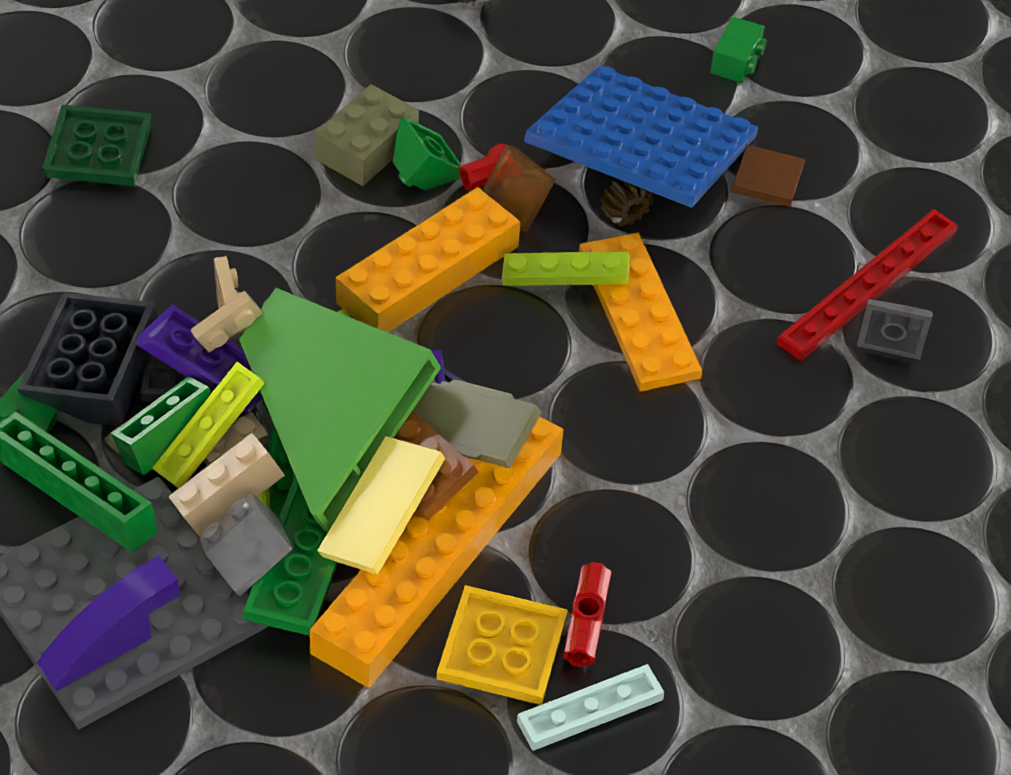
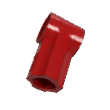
(478, 172)

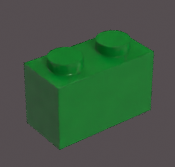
(738, 50)

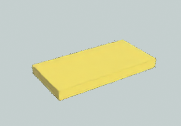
(381, 505)

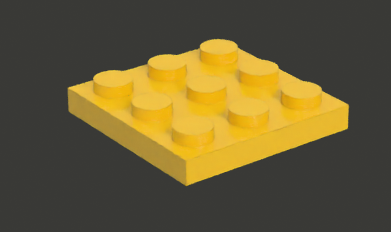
(502, 645)

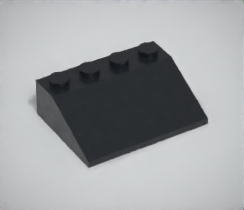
(90, 357)

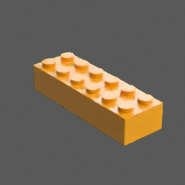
(428, 261)

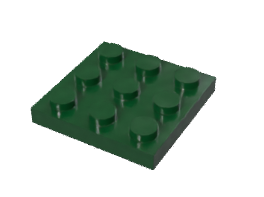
(97, 145)

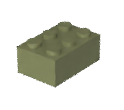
(363, 135)

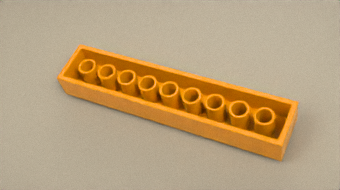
(384, 610)

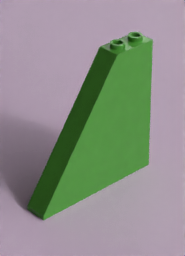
(332, 392)

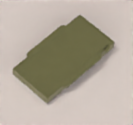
(478, 420)

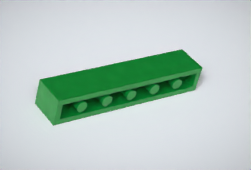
(76, 483)

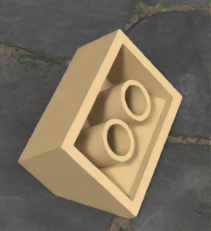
(230, 477)

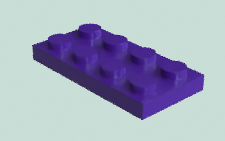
(174, 344)

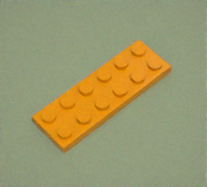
(645, 319)

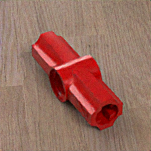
(584, 628)

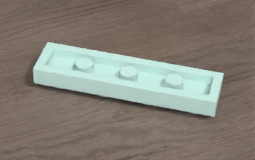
(590, 707)

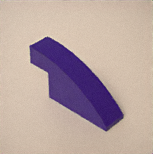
(109, 624)

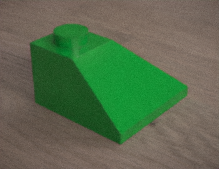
(423, 156)

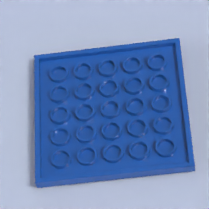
(643, 135)

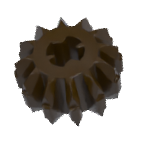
(625, 202)

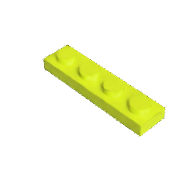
(208, 425)

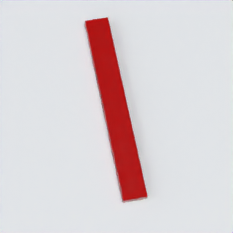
(866, 284)

